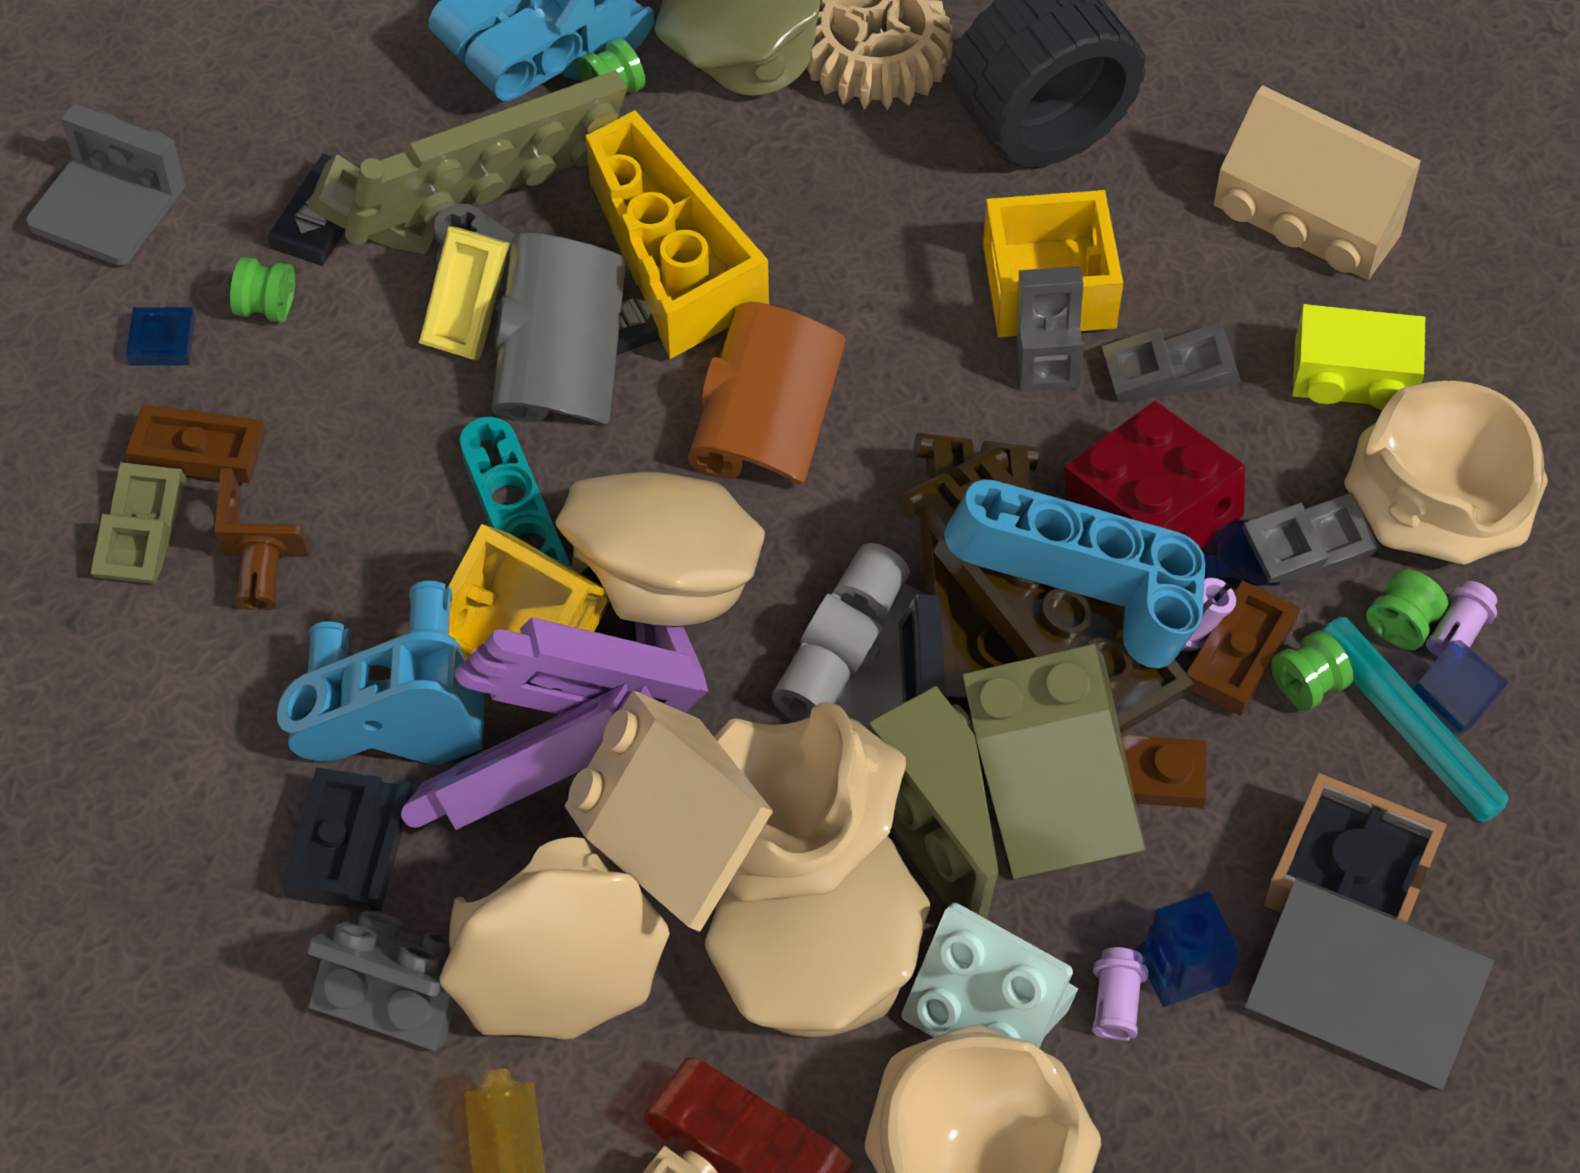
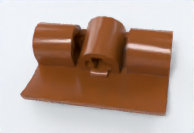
(766, 394)

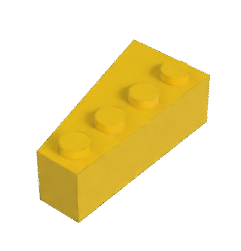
(673, 235)

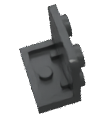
(110, 189)

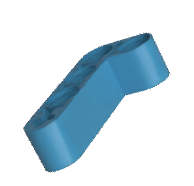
(1089, 553)

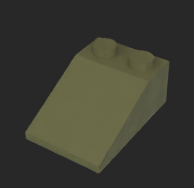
(1055, 761)
(942, 799)

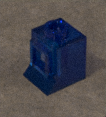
(1188, 949)

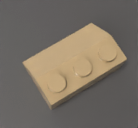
(1316, 183)

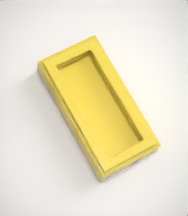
(464, 293)

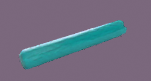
(1419, 724)

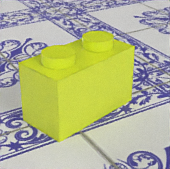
(1356, 355)

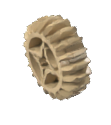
(880, 48)

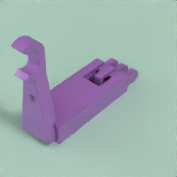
(565, 666)
(517, 765)

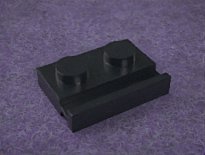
(347, 839)

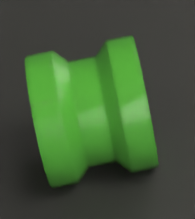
(616, 56)
(262, 289)
(1407, 609)
(1312, 670)

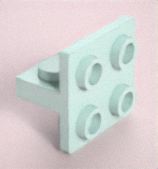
(987, 979)

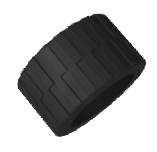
(1046, 76)

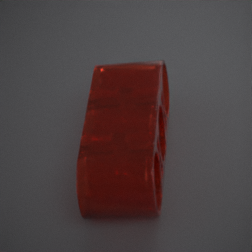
(737, 1127)

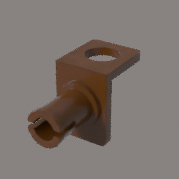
(256, 544)

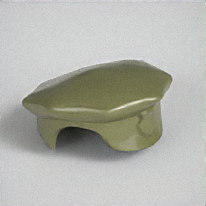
(742, 43)

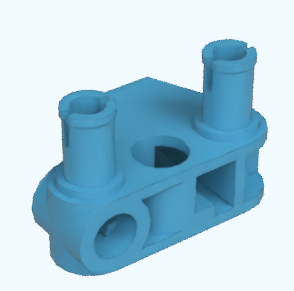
(412, 715)

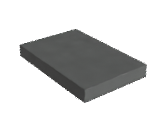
(1370, 983)

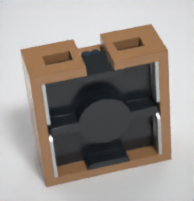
(1358, 849)

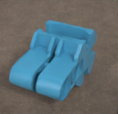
(530, 41)

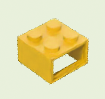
(1053, 234)
(509, 582)

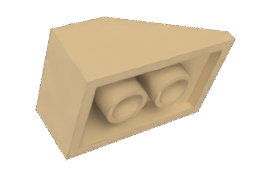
(668, 806)

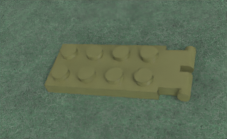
(483, 157)

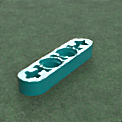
(530, 512)

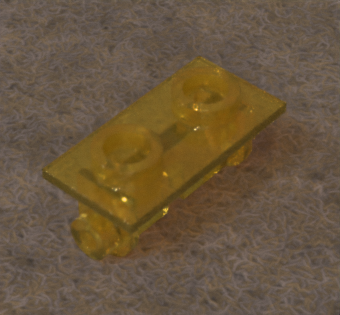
(504, 1126)

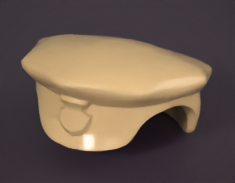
(1449, 472)
(662, 544)
(829, 799)
(554, 946)
(822, 958)
(979, 1108)

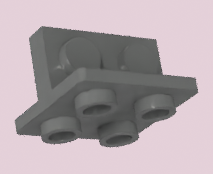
(384, 978)

